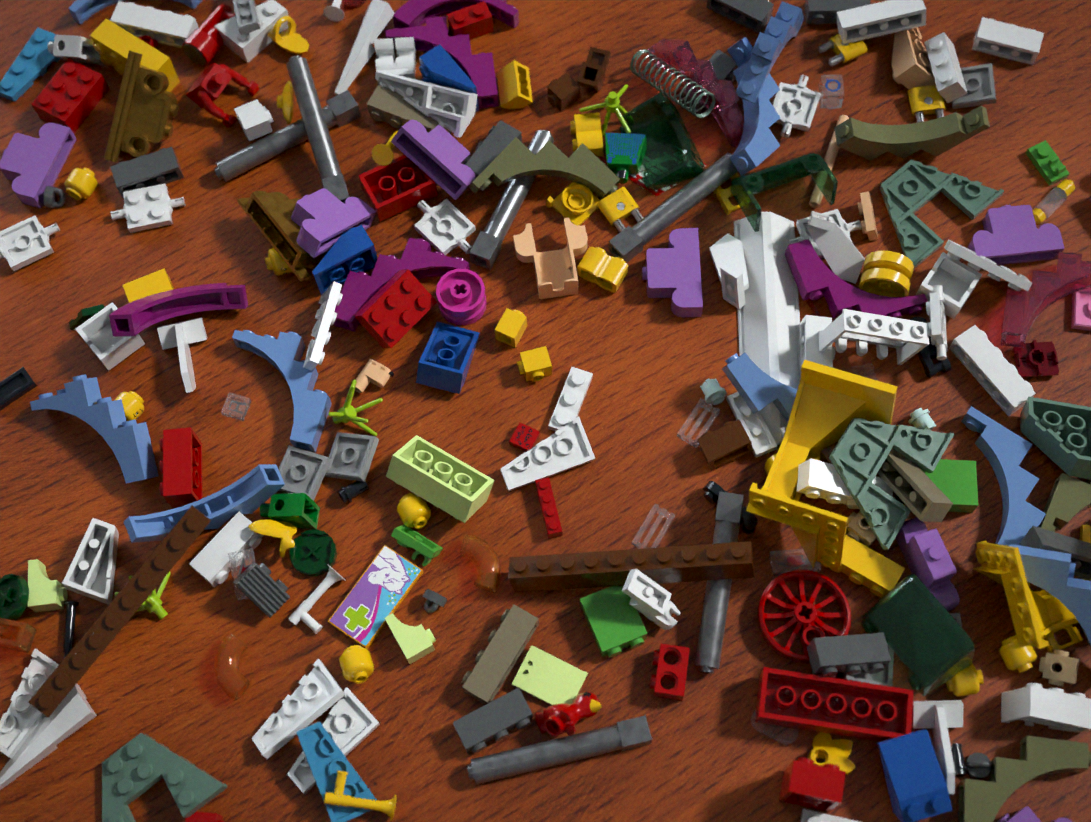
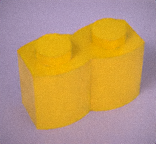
(587, 131)
(602, 269)

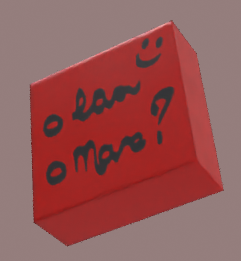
(524, 437)

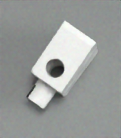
(71, 46)

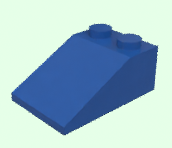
(441, 69)
(350, 253)
(447, 357)
(914, 777)

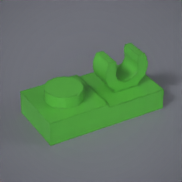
(1047, 163)
(410, 538)

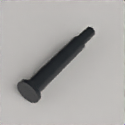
(69, 626)

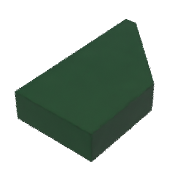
(84, 315)

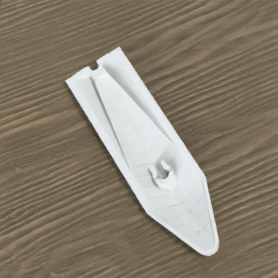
(771, 309)

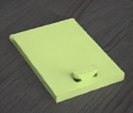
(549, 678)

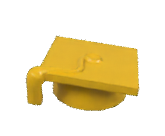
(575, 203)

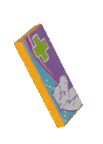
(375, 596)

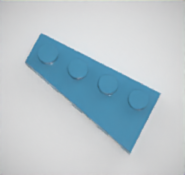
(29, 64)
(324, 761)

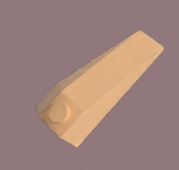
(910, 60)

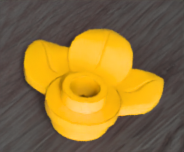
(832, 751)

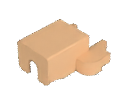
(557, 268)

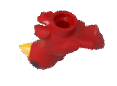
(563, 717)

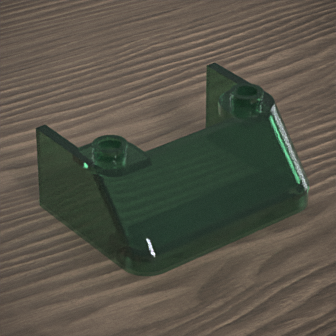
(777, 174)

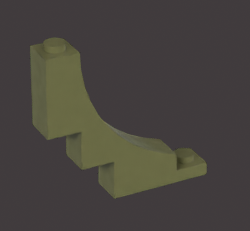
(903, 140)
(519, 162)
(1065, 501)
(1038, 757)

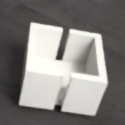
(957, 283)
(99, 337)

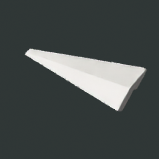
(374, 22)
(446, 105)
(65, 720)

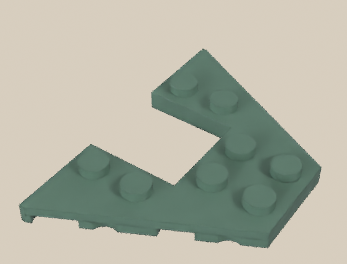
(913, 188)
(860, 457)
(141, 766)

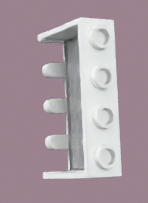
(883, 331)

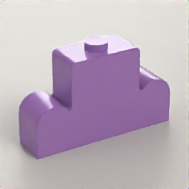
(436, 155)
(36, 162)
(326, 218)
(1013, 237)
(676, 273)
(929, 560)

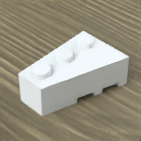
(252, 43)
(95, 563)
(1047, 707)

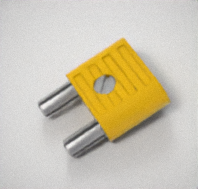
(844, 52)
(926, 101)
(618, 207)

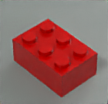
(70, 95)
(396, 187)
(395, 308)
(181, 467)
(812, 785)

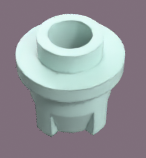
(713, 391)
(921, 419)

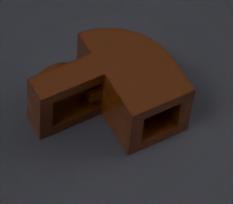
(593, 70)

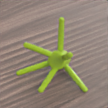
(612, 105)
(348, 412)
(153, 602)

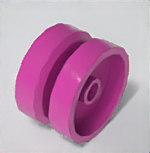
(461, 296)

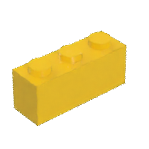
(869, 567)

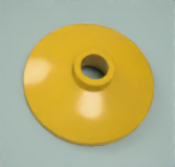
(285, 102)

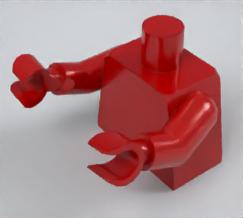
(211, 84)

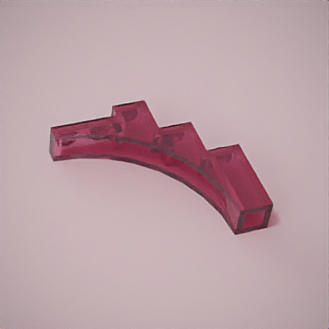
(725, 111)
(1047, 287)

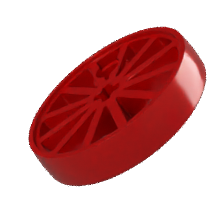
(810, 625)

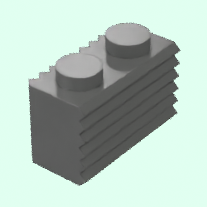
(262, 588)

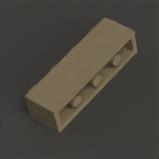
(393, 109)
(914, 488)
(500, 655)

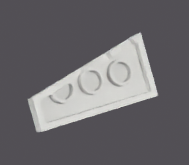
(996, 272)
(326, 317)
(551, 456)
(310, 700)
(21, 716)
(347, 725)

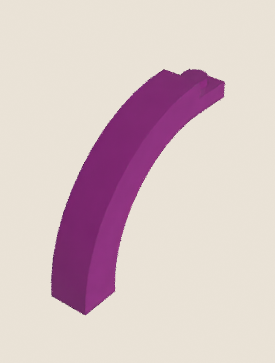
(417, 11)
(168, 304)

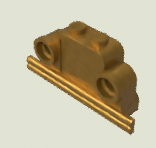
(142, 111)
(273, 218)

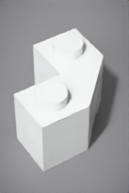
(254, 119)

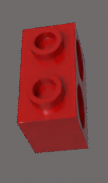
(675, 672)

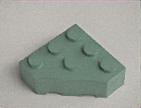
(1060, 432)

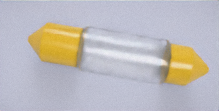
(1053, 201)

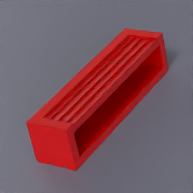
(548, 508)

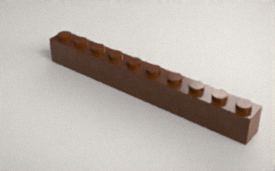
(612, 567)
(119, 611)

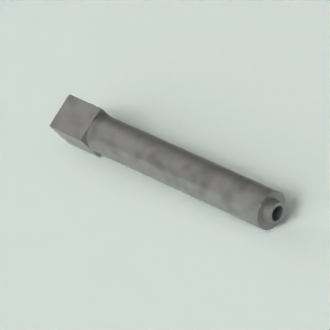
(339, 111)
(316, 127)
(631, 240)
(488, 243)
(718, 591)
(623, 736)

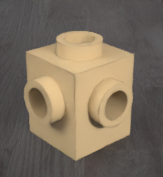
(859, 529)
(1069, 667)

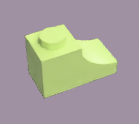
(43, 592)
(413, 640)

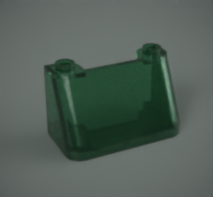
(670, 149)
(920, 634)

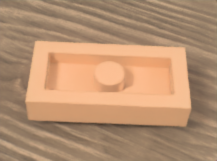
(868, 225)

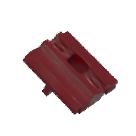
(1044, 351)

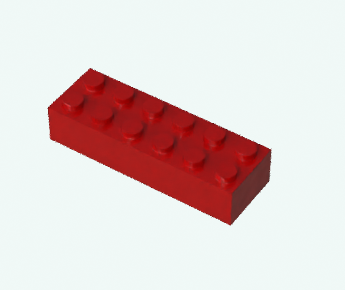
(833, 705)

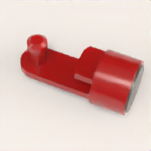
(206, 40)

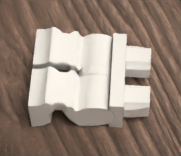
(405, 59)

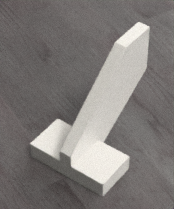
(836, 247)
(731, 269)
(180, 336)
(940, 717)

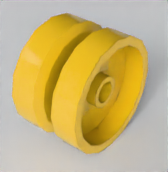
(886, 274)

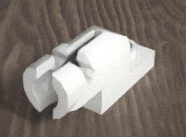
(650, 599)

